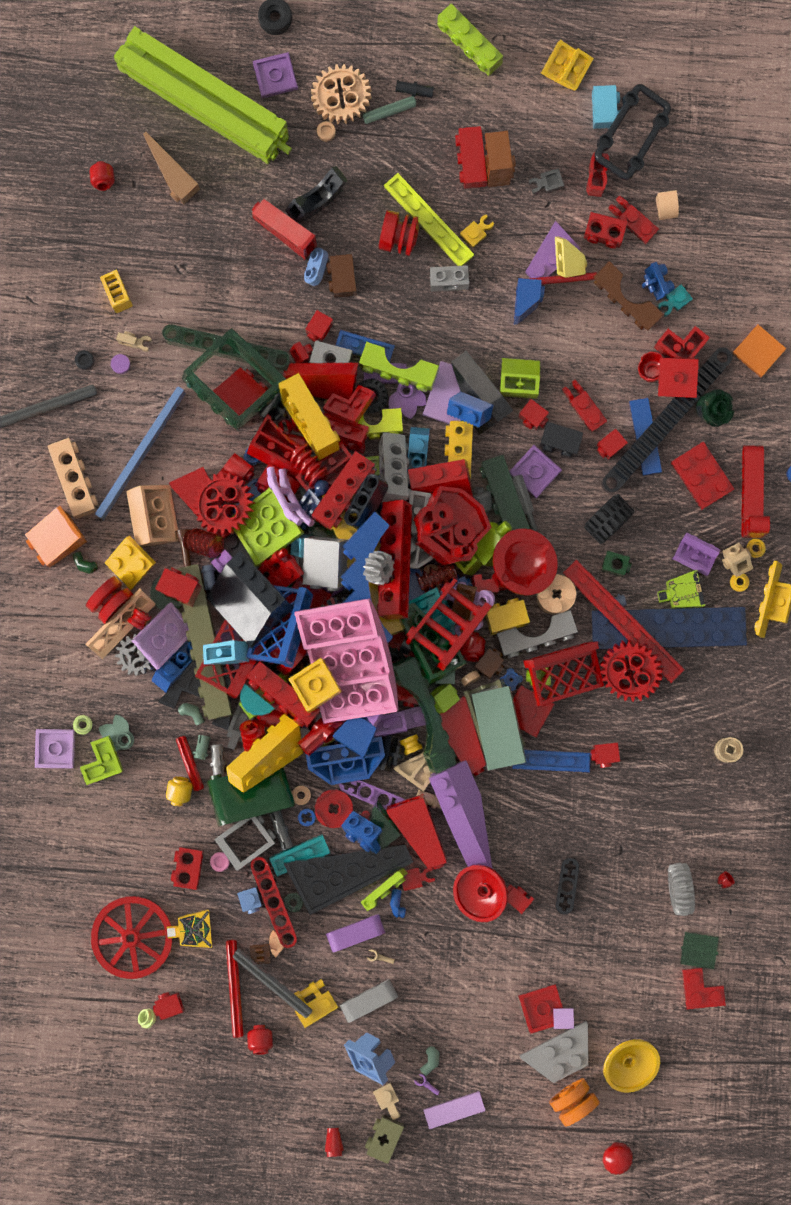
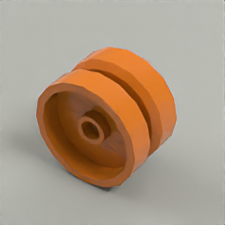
(574, 1102)

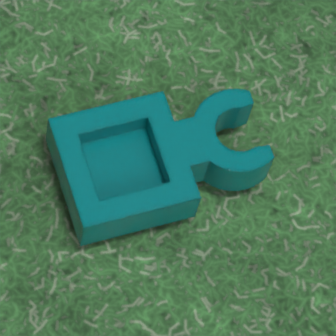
(676, 299)

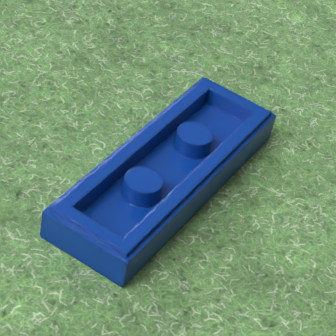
(357, 343)

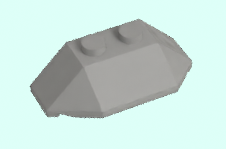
(418, 557)

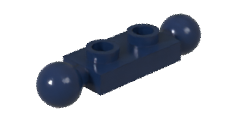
(313, 498)

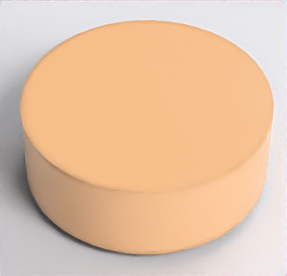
(326, 131)
(470, 678)

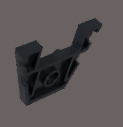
(188, 683)

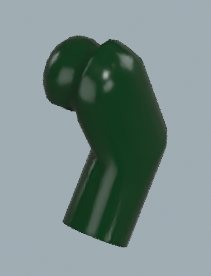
(84, 566)

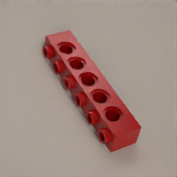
(400, 550)

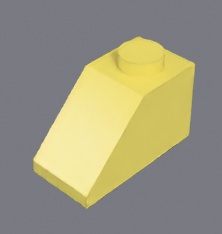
(569, 259)

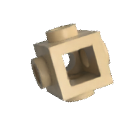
(737, 559)

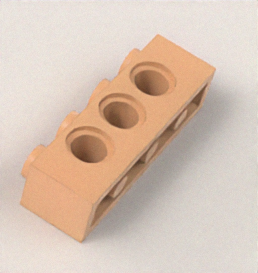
(58, 452)

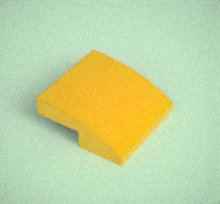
(567, 65)

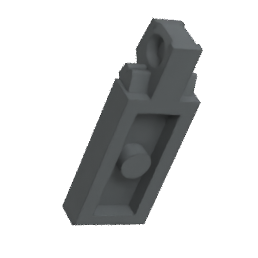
(234, 729)

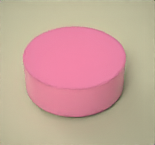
(219, 862)

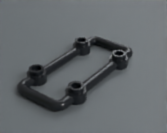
(606, 141)

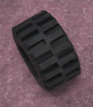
(609, 519)

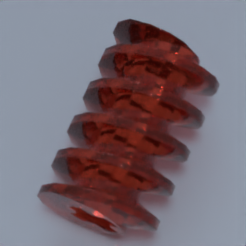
(203, 542)
(436, 577)

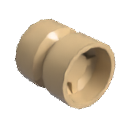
(728, 750)

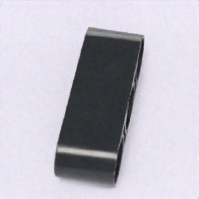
(371, 491)

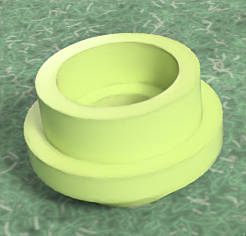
(82, 718)
(146, 1018)

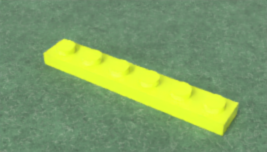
(429, 220)

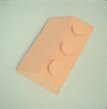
(152, 515)

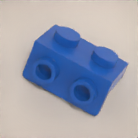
(362, 831)

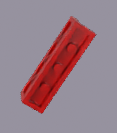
(350, 435)

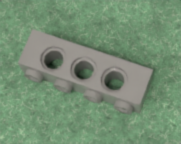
(394, 466)

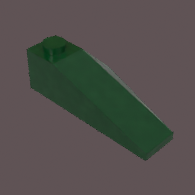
(427, 659)

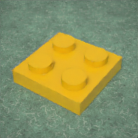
(130, 562)
(315, 685)

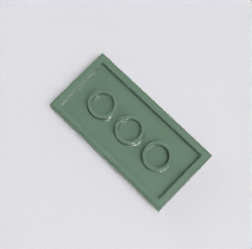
(499, 728)

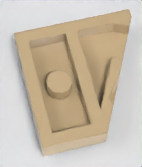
(415, 771)

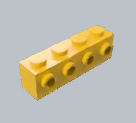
(459, 442)

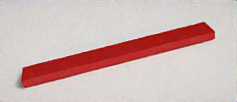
(620, 617)

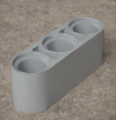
(368, 1001)

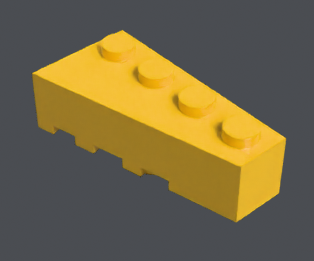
(308, 416)
(266, 755)

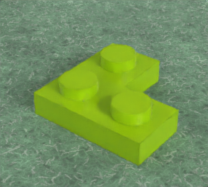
(106, 764)

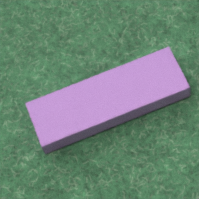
(454, 1110)

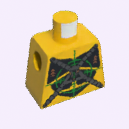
(192, 930)

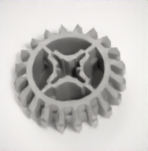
(681, 889)

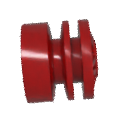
(398, 233)

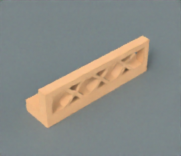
(117, 626)

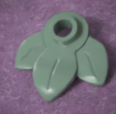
(116, 731)

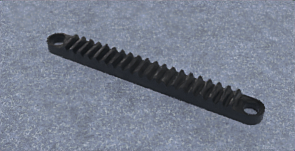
(664, 423)

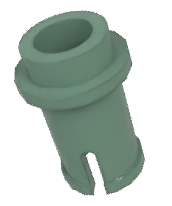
(202, 747)

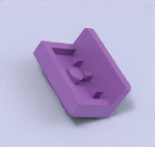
(696, 554)

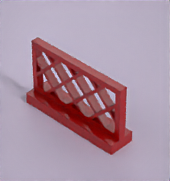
(558, 657)
(241, 673)

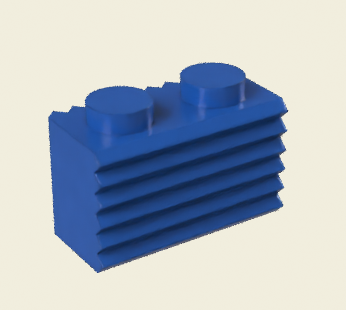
(469, 409)

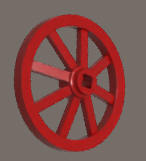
(138, 936)

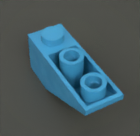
(418, 447)

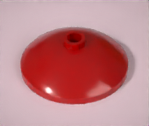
(472, 897)

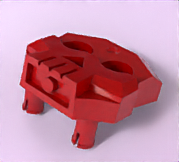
(459, 514)

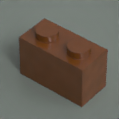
(342, 275)

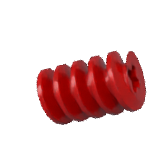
(307, 465)
(250, 732)

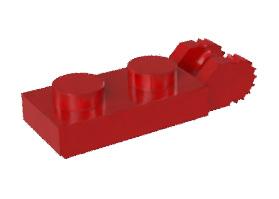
(637, 222)
(585, 407)

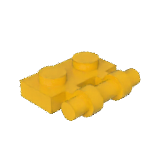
(320, 1006)

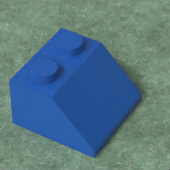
(528, 295)

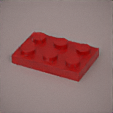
(702, 475)

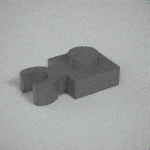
(549, 181)

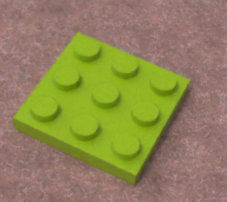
(267, 528)

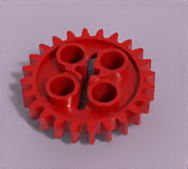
(223, 521)
(615, 674)

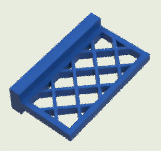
(292, 636)

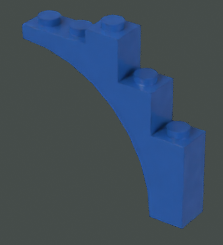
(358, 547)

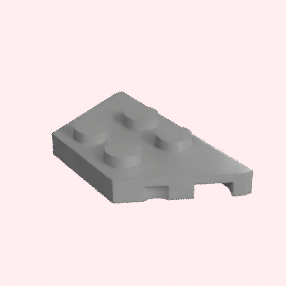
(560, 1054)

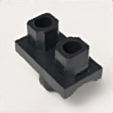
(274, 409)
(392, 753)

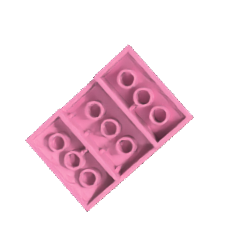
(356, 654)

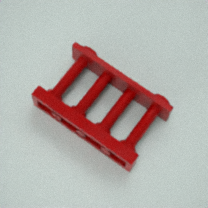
(455, 641)

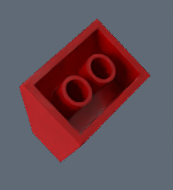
(448, 474)

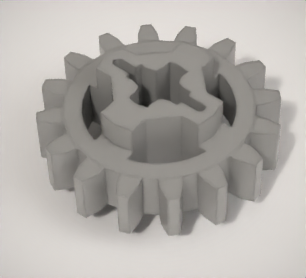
(132, 662)

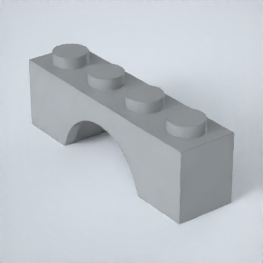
(560, 627)

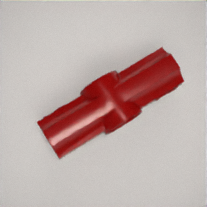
(319, 734)

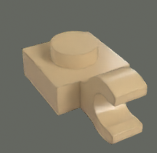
(130, 340)
(387, 1097)

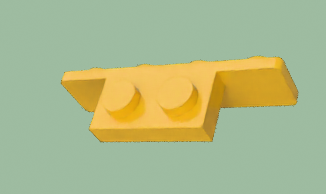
(776, 601)

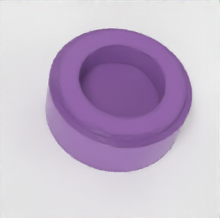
(120, 364)

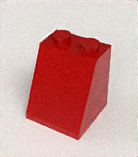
(240, 390)

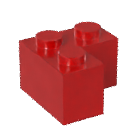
(674, 347)
(178, 586)

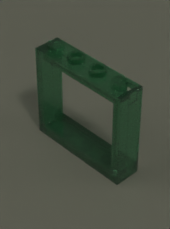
(252, 357)

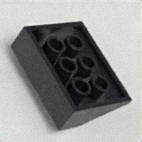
(248, 599)

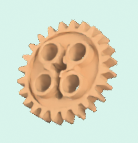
(324, 97)

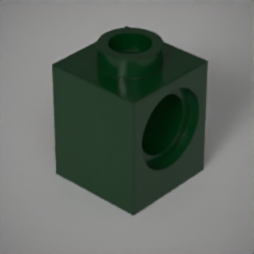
(607, 564)

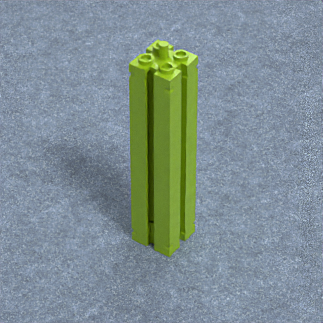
(202, 96)

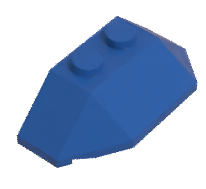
(341, 765)

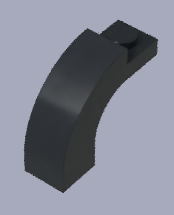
(318, 198)

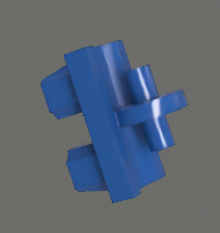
(656, 282)

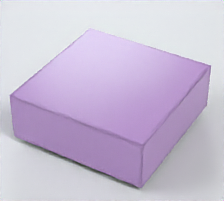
(563, 1018)

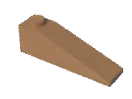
(178, 180)

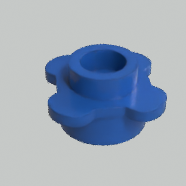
(516, 678)

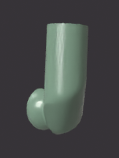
(191, 710)
(433, 1060)

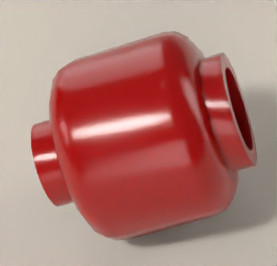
(101, 176)
(473, 648)
(260, 1040)

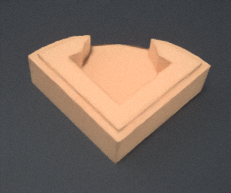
(275, 945)

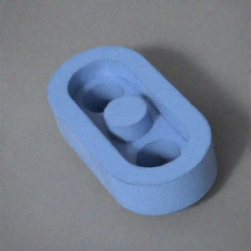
(316, 266)

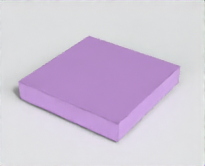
(54, 748)

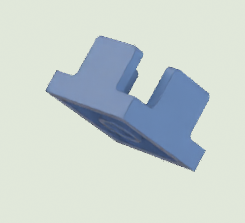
(367, 1061)

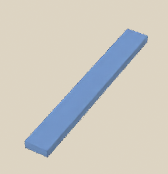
(140, 453)

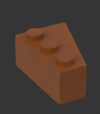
(499, 160)

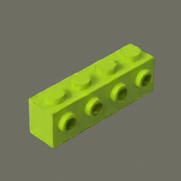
(469, 40)

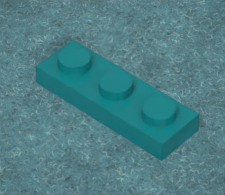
(309, 849)

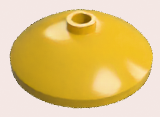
(636, 1071)

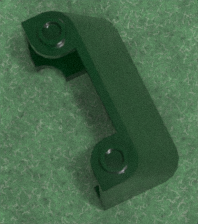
(265, 797)

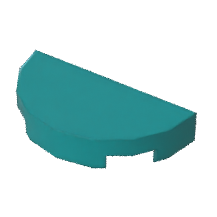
(254, 703)

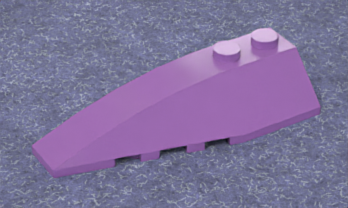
(463, 811)

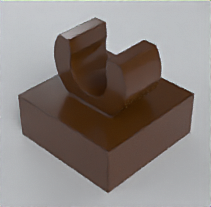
(260, 953)

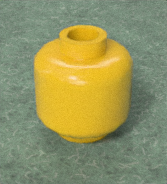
(179, 790)

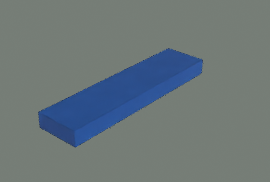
(641, 421)
(555, 761)

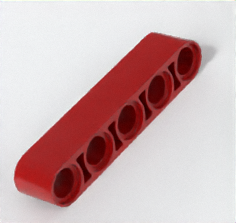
(273, 892)

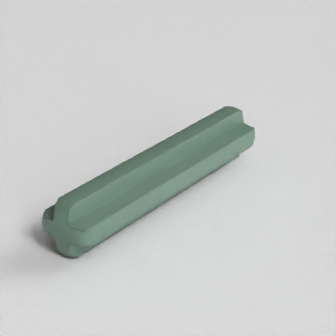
(389, 110)

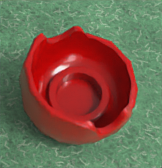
(649, 366)
(617, 1158)

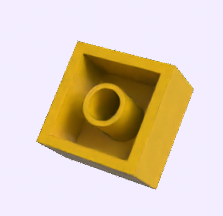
(507, 616)

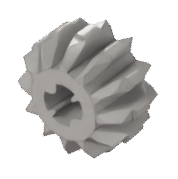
(378, 567)

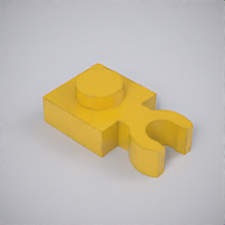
(475, 232)

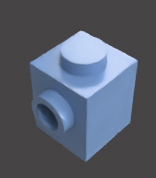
(250, 900)

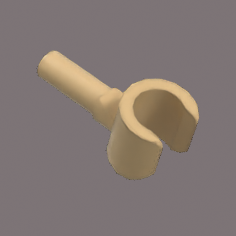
(380, 957)

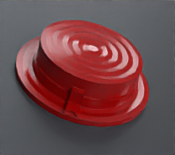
(525, 562)

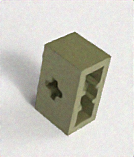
(384, 1150)

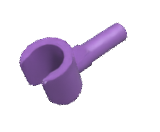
(427, 1084)

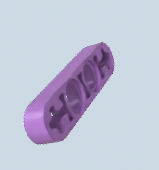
(375, 792)

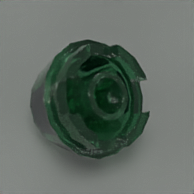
(715, 407)

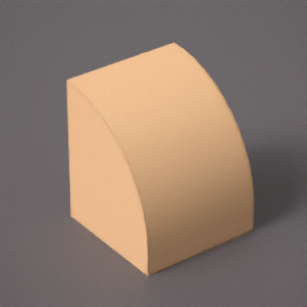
(667, 205)

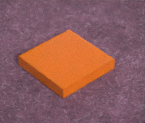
(759, 350)

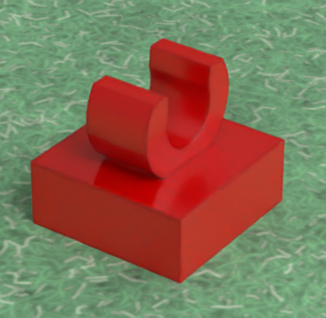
(299, 353)

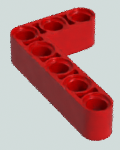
(752, 519)

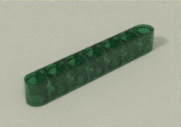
(201, 337)

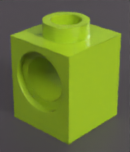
(445, 697)

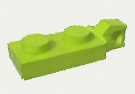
(383, 890)

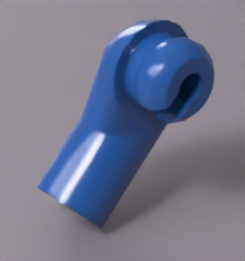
(395, 904)

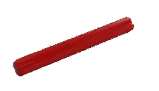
(234, 989)

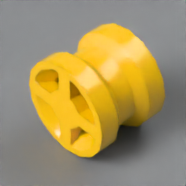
(411, 744)

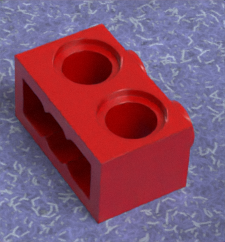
(606, 225)
(192, 869)

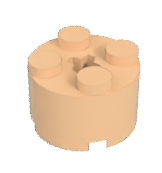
(567, 596)

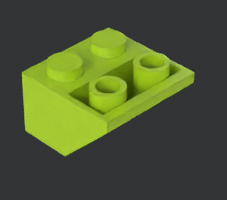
(520, 378)

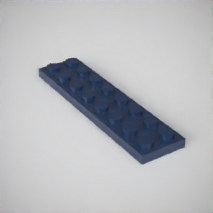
(679, 627)

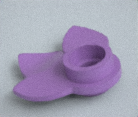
(407, 402)

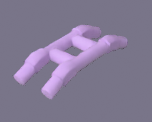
(285, 489)

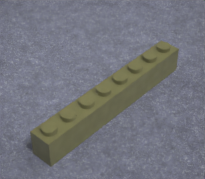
(202, 633)

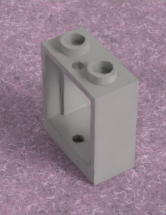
(230, 853)

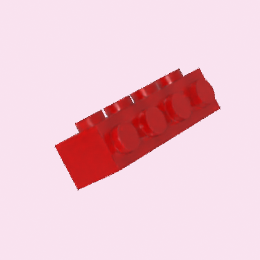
(343, 491)
(282, 693)

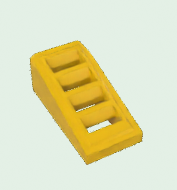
(122, 301)

